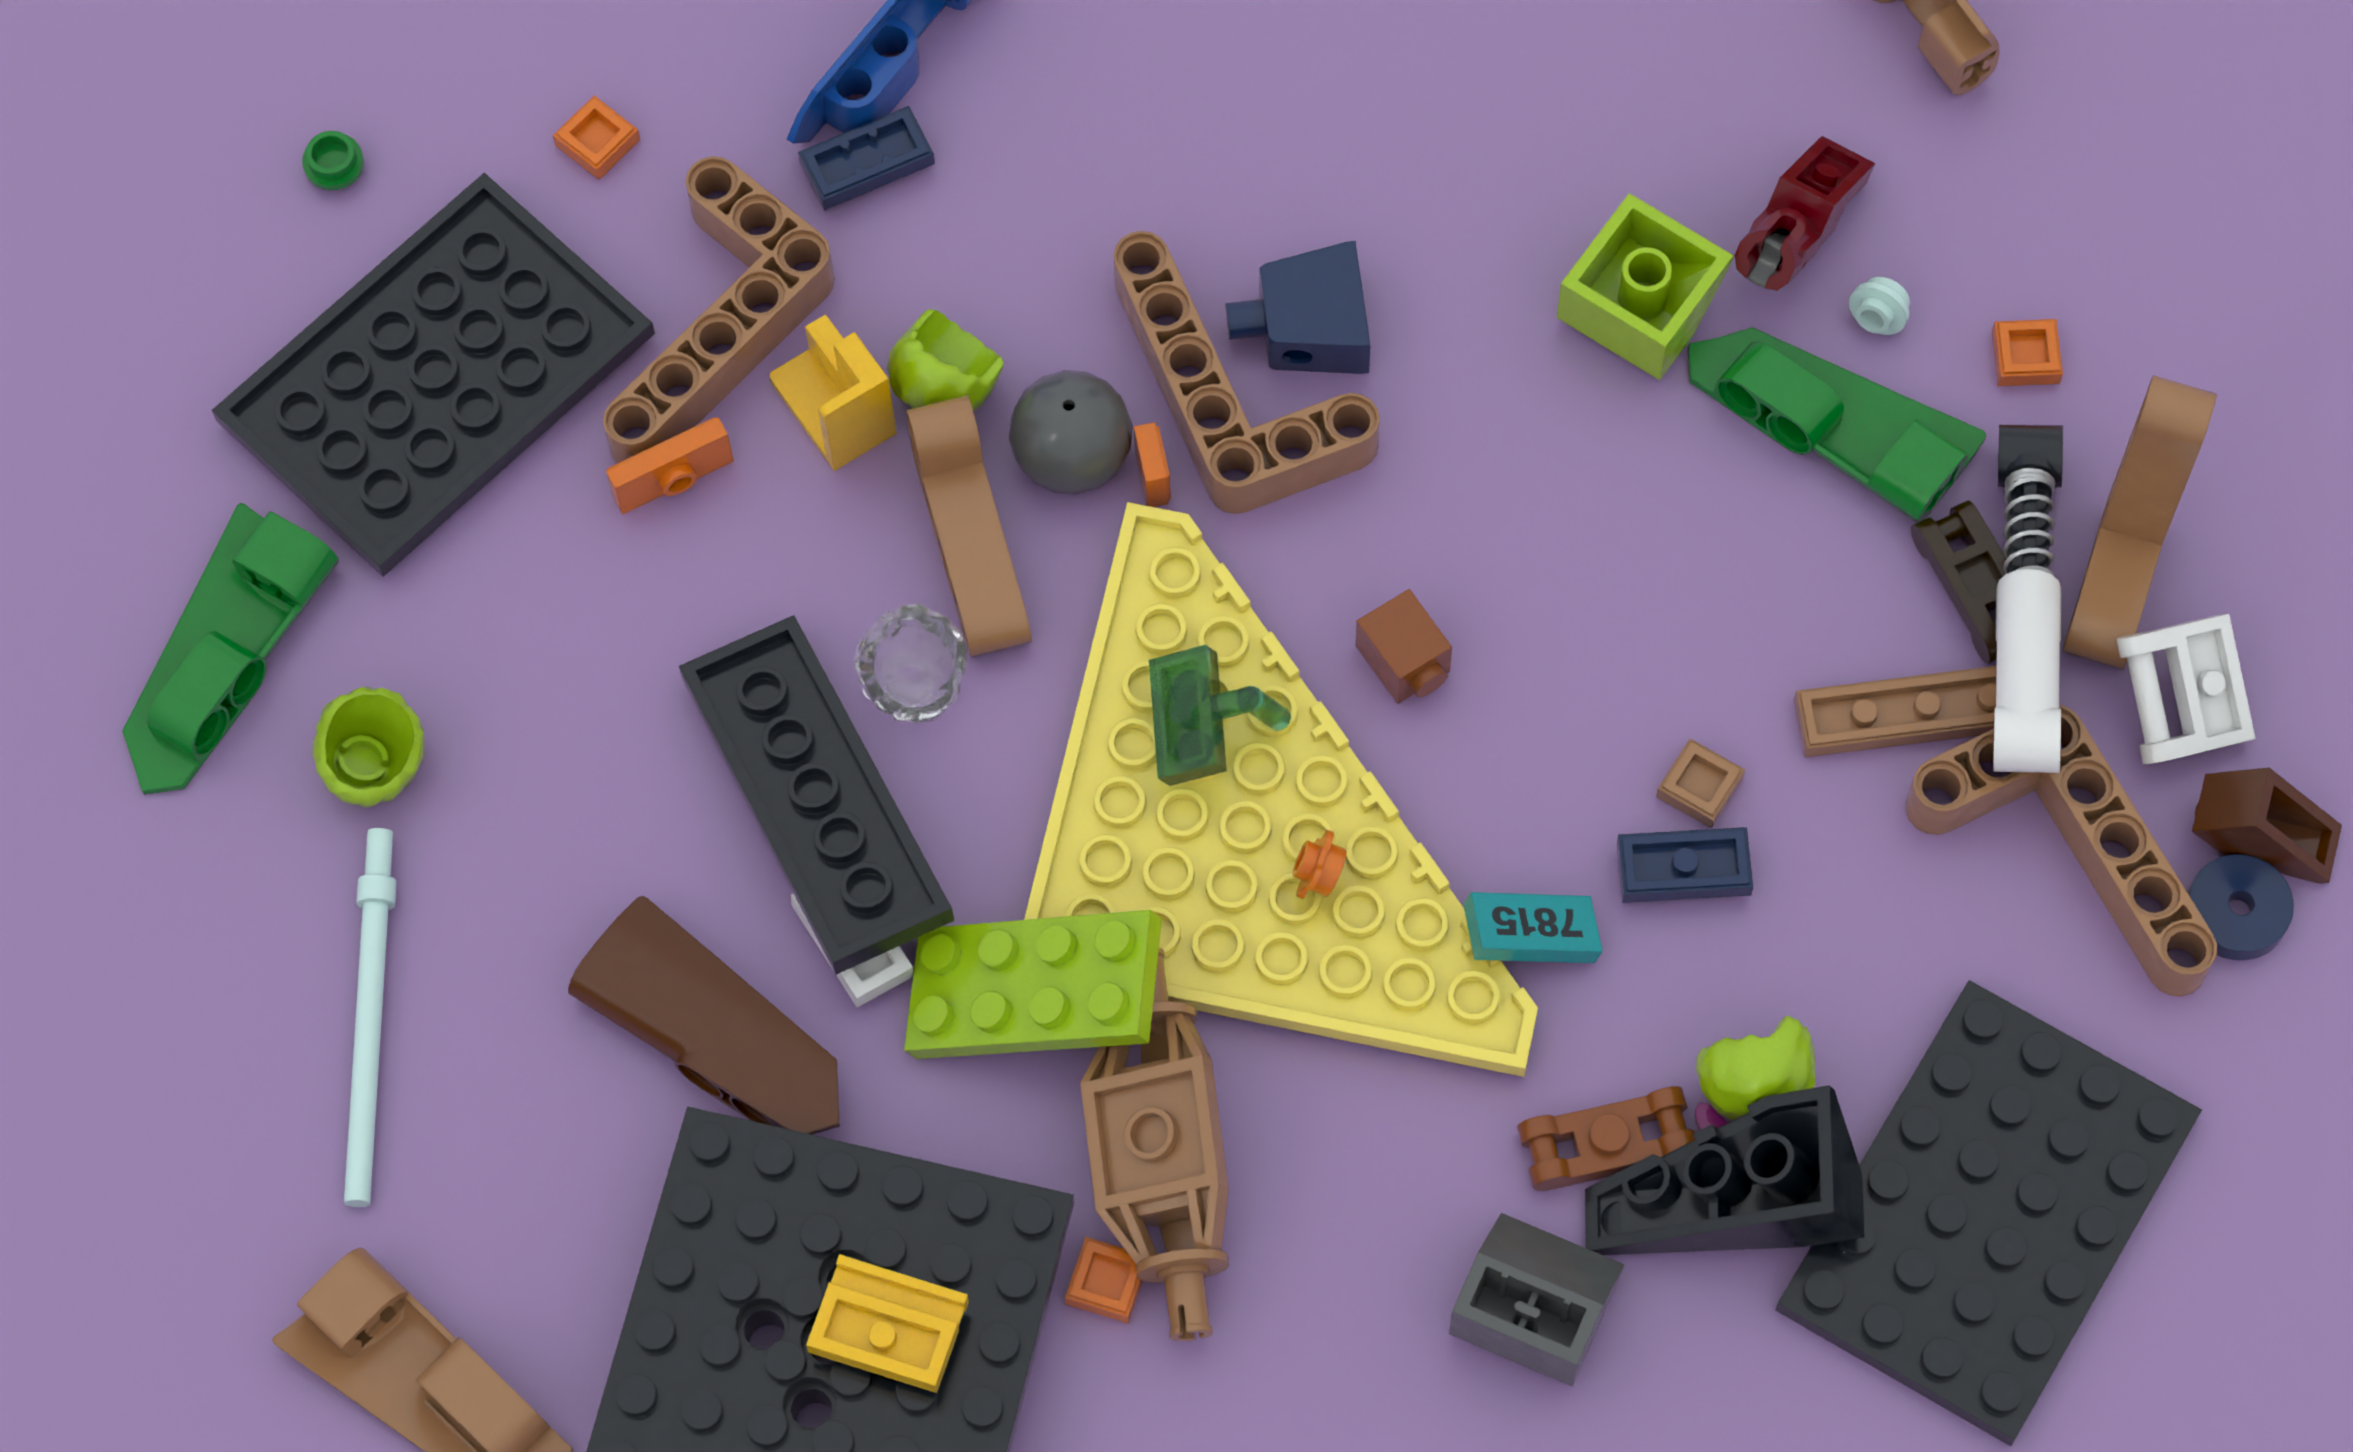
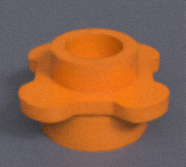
(1319, 866)

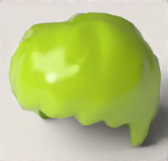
(941, 363)
(368, 746)
(1754, 1067)

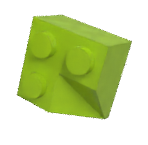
(1643, 286)

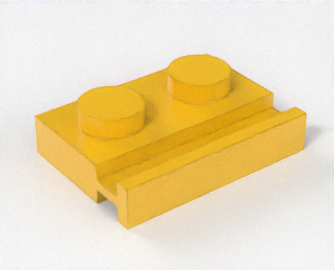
(887, 1323)

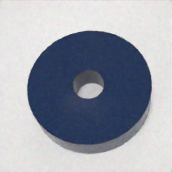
(2256, 885)

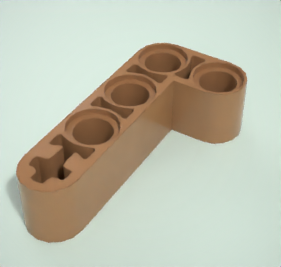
(967, 526)

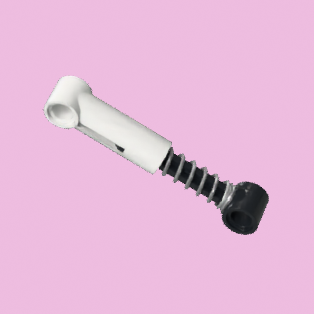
(2028, 604)

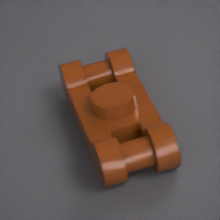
(1603, 1138)

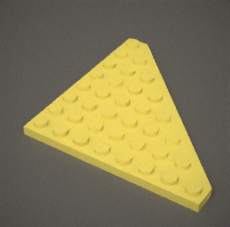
(1216, 855)

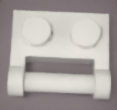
(2204, 682)

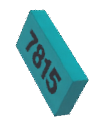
(1532, 927)

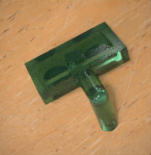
(1192, 711)

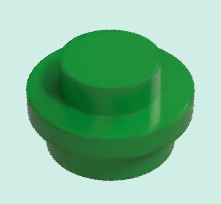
(332, 160)

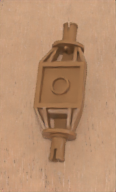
(1161, 1158)

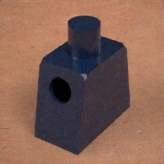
(1308, 312)

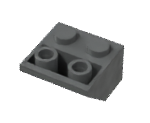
(1534, 1298)

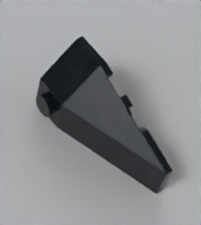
(1755, 1183)

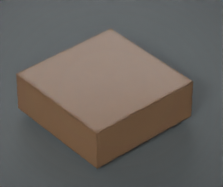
(1700, 783)

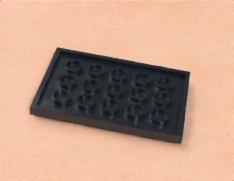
(433, 373)
(1991, 1212)

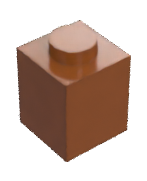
(1404, 647)

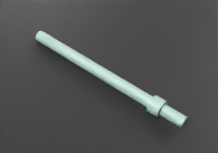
(375, 897)

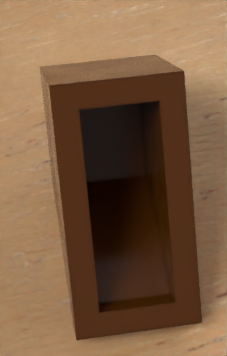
(2267, 819)

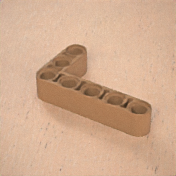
(730, 316)
(1211, 395)
(2138, 518)
(2084, 830)

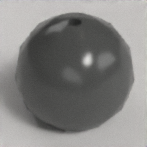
(1070, 432)

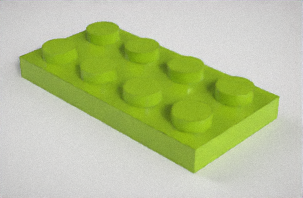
(1034, 985)

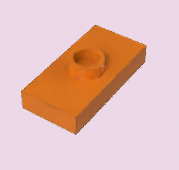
(670, 465)

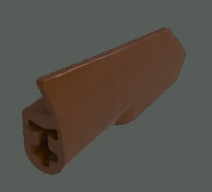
(707, 1020)

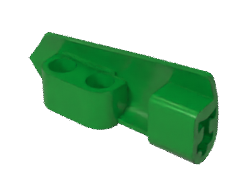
(1864, 429)
(218, 651)

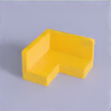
(837, 394)

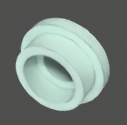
(1880, 306)

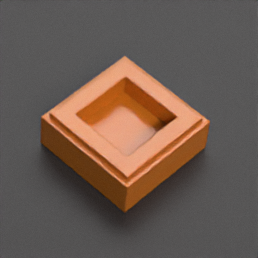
(596, 137)
(2027, 352)
(1152, 464)
(1104, 1281)

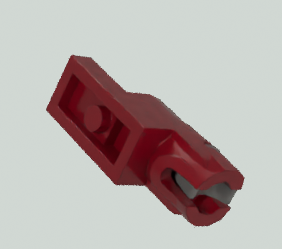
(1801, 213)

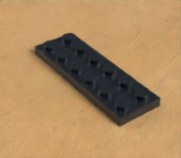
(816, 795)

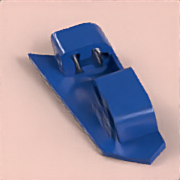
(867, 72)

